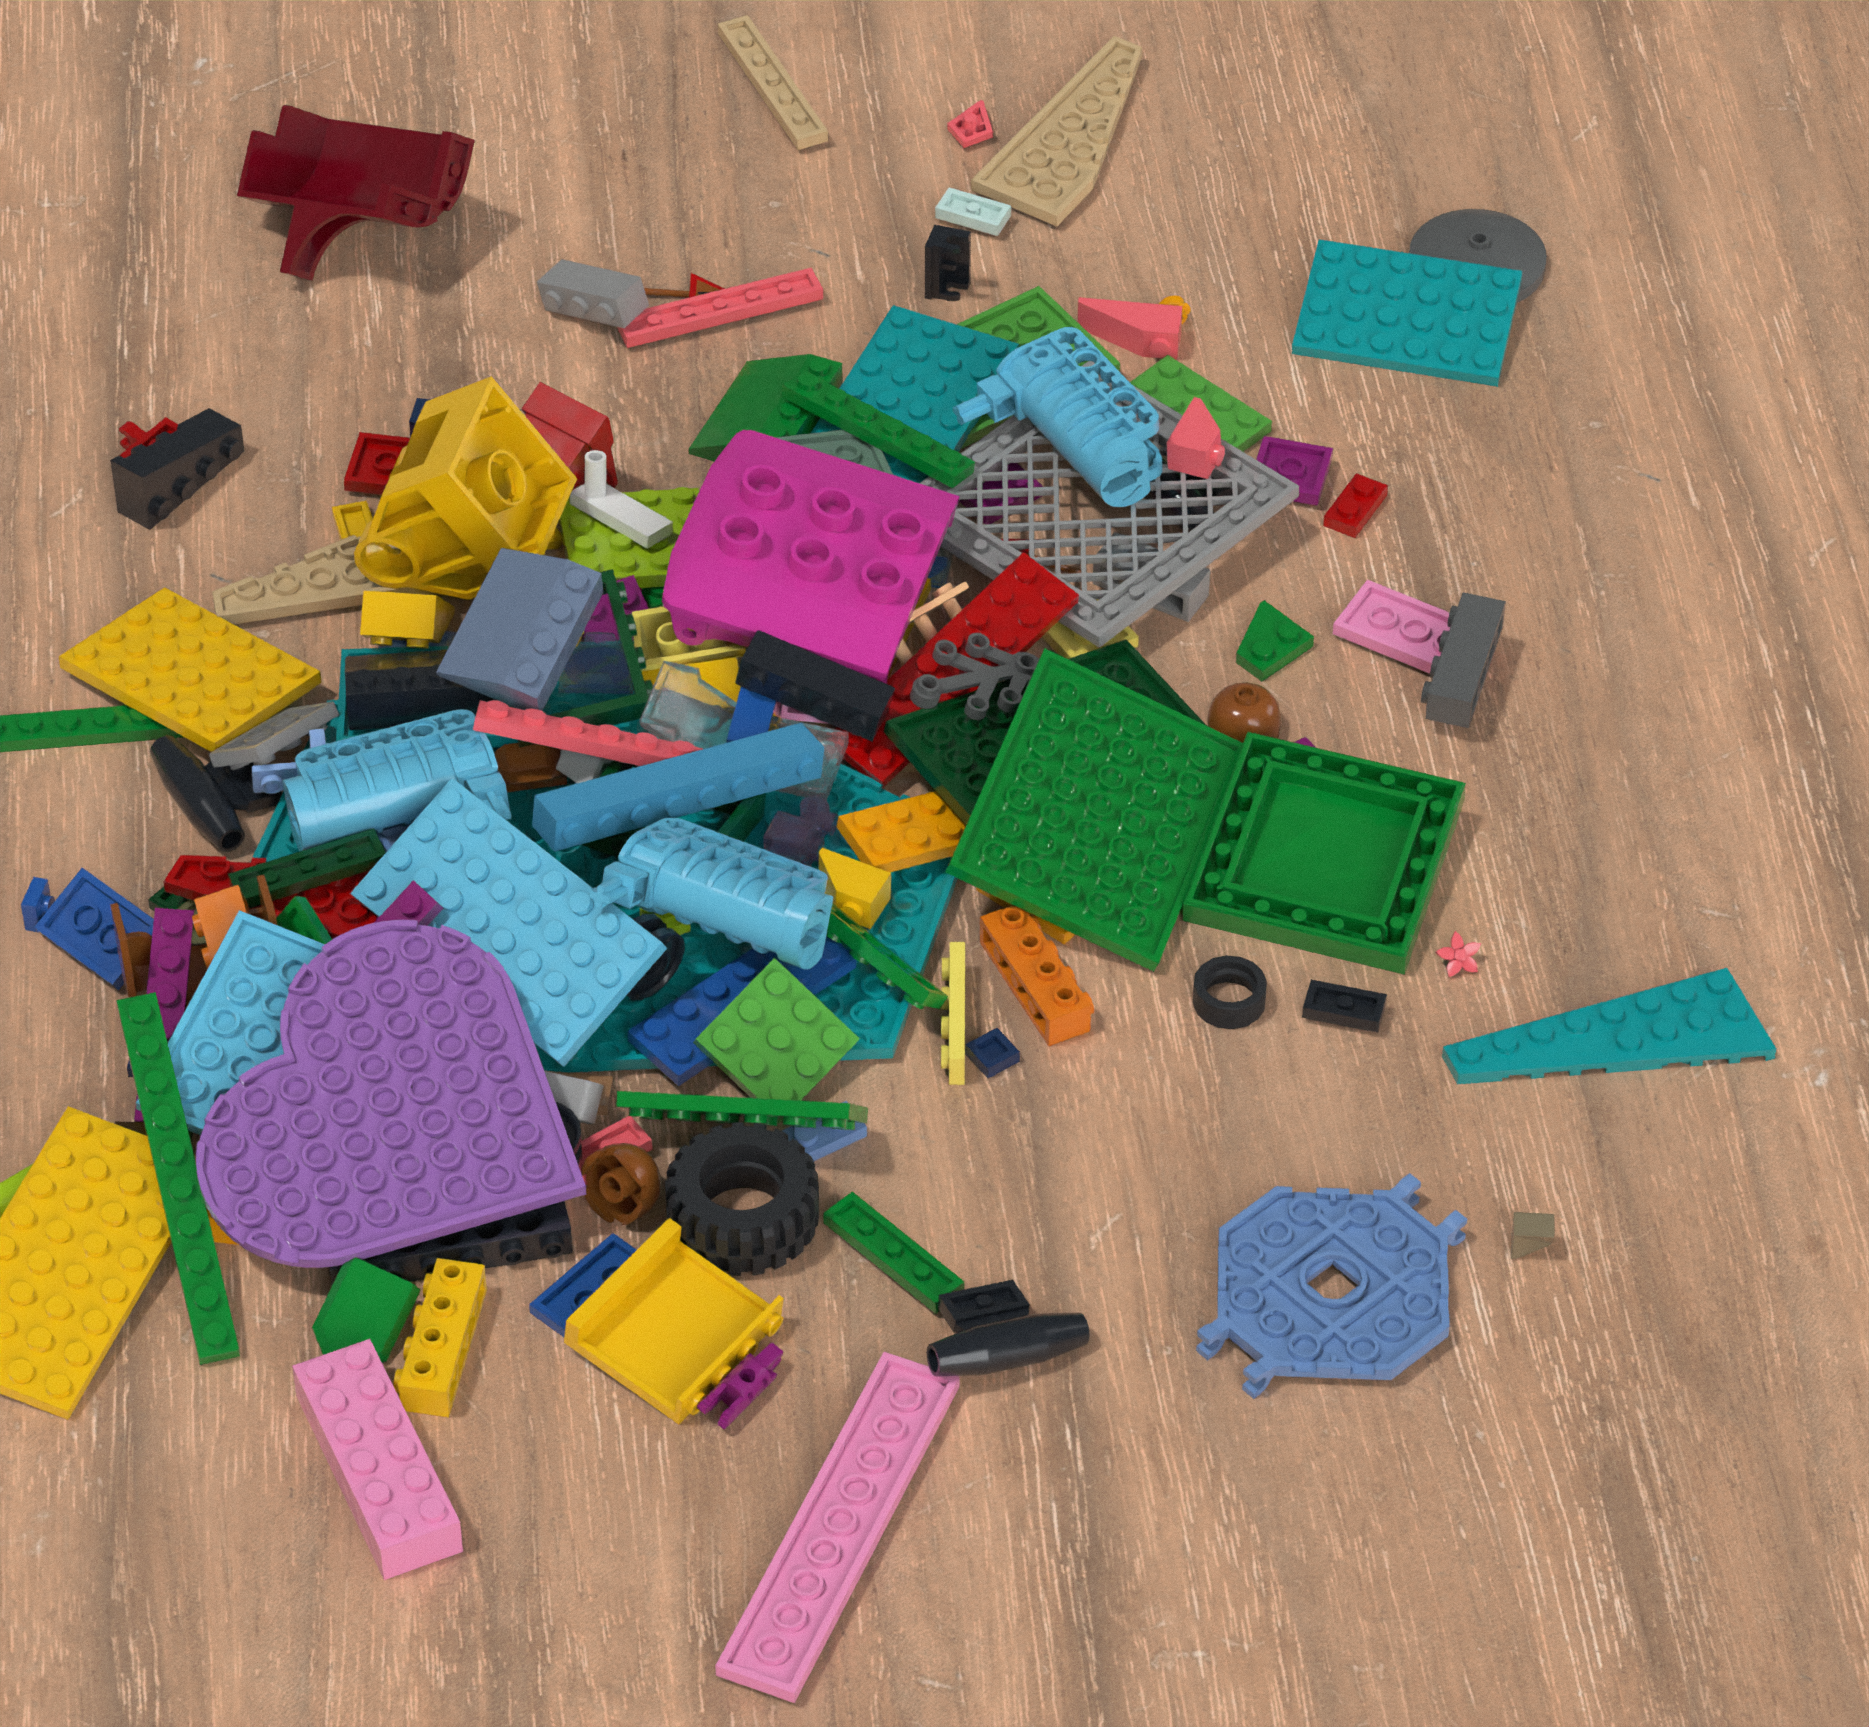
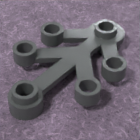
(1016, 667)

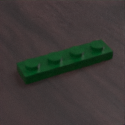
(311, 867)

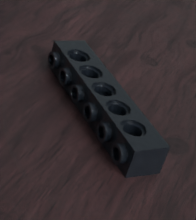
(506, 1241)

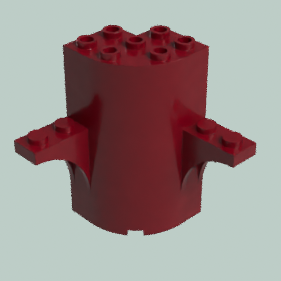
(349, 175)

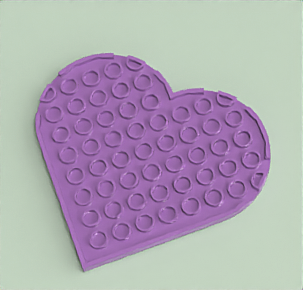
(392, 1112)

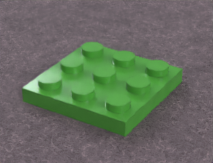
(776, 1037)

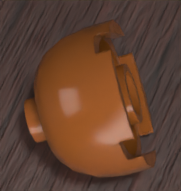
(1245, 709)
(621, 1182)

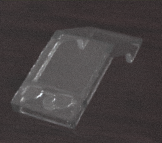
(698, 713)

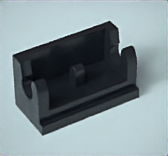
(947, 262)

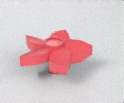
(1459, 955)

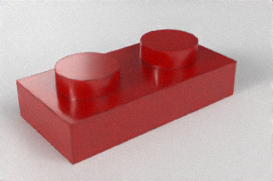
(1355, 505)

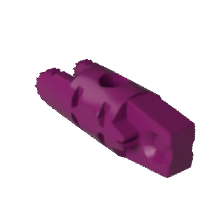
(743, 1384)

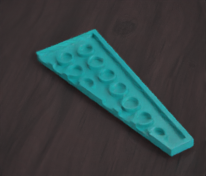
(1636, 1032)

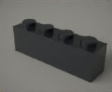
(814, 685)

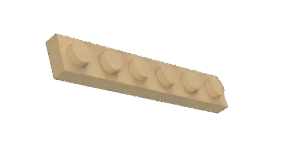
(772, 82)

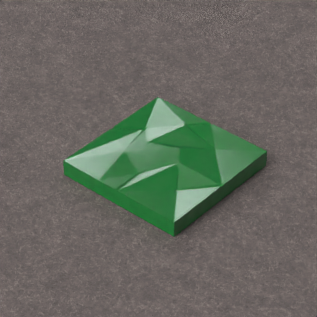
(1324, 852)

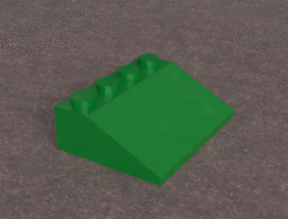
(757, 403)

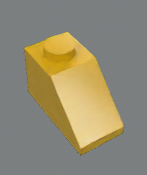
(856, 886)

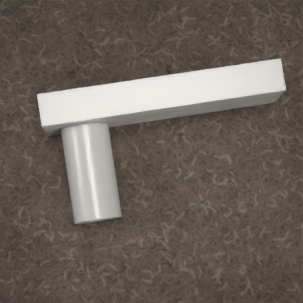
(616, 508)

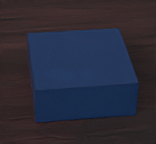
(992, 1053)

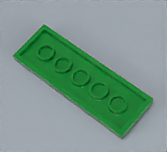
(754, 1110)

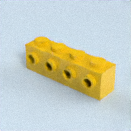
(441, 1337)

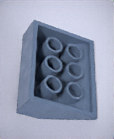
(522, 628)

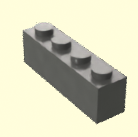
(1464, 659)

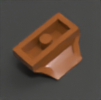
(529, 766)

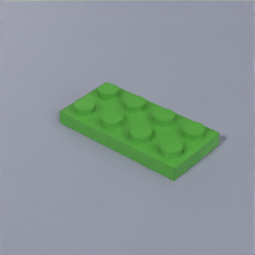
(1178, 385)

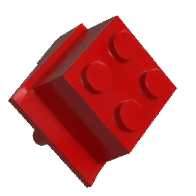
(571, 430)

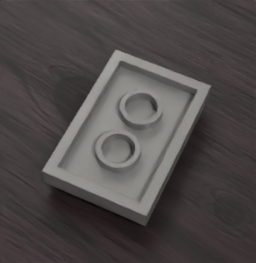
(274, 734)

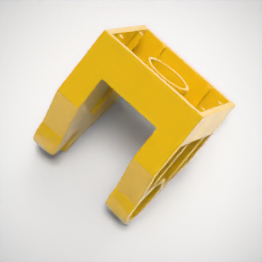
(462, 492)

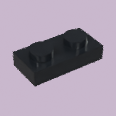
(1344, 1006)

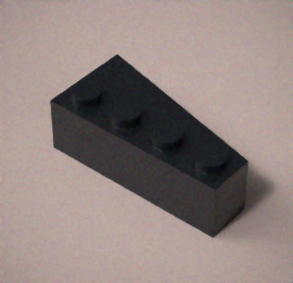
(174, 466)

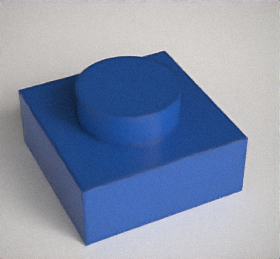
(36, 902)

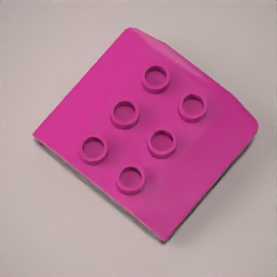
(805, 553)

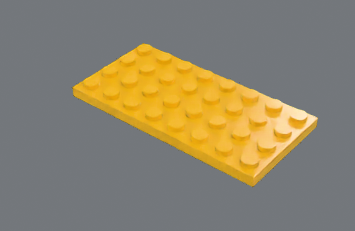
(75, 1258)

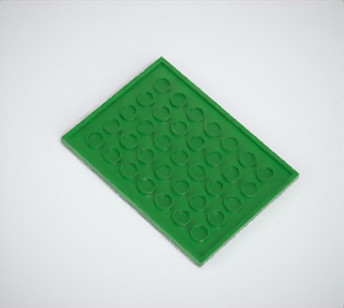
(1096, 810)

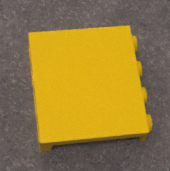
(670, 1324)

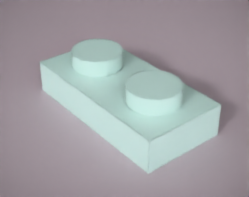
(973, 211)

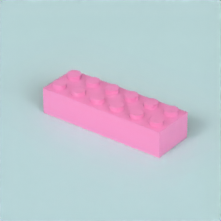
(377, 1459)

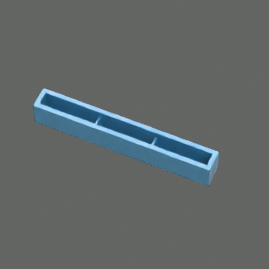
(677, 786)

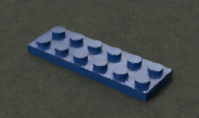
(670, 1032)

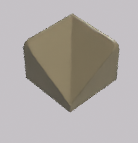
(1531, 1233)

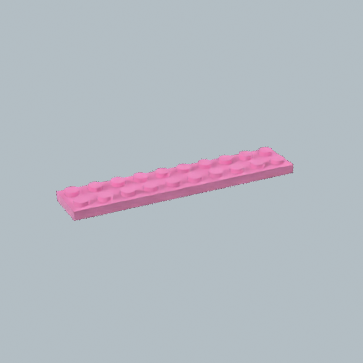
(837, 1528)

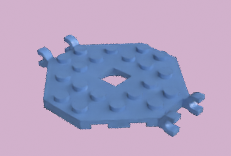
(1295, 1331)

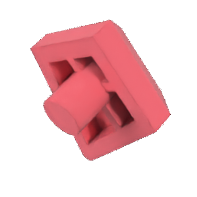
(971, 125)

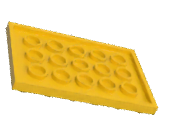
(190, 669)

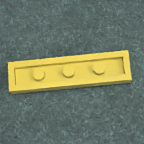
(954, 1025)

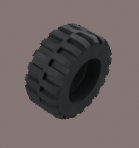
(744, 1159)

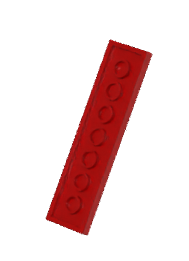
(1009, 612)

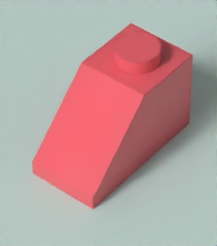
(1195, 442)

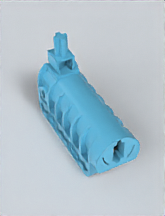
(1076, 412)
(389, 777)
(722, 888)

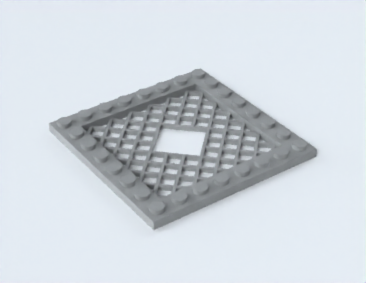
(1260, 498)

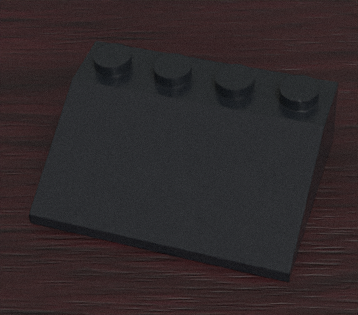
(401, 689)

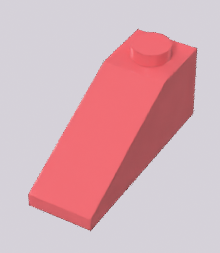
(1135, 326)

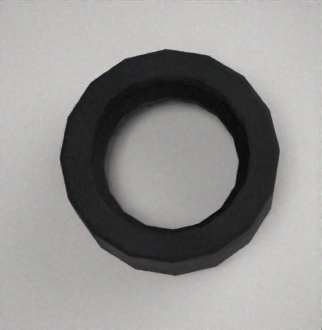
(1232, 970)

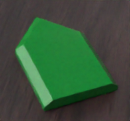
(364, 1306)

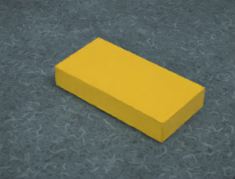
(351, 518)

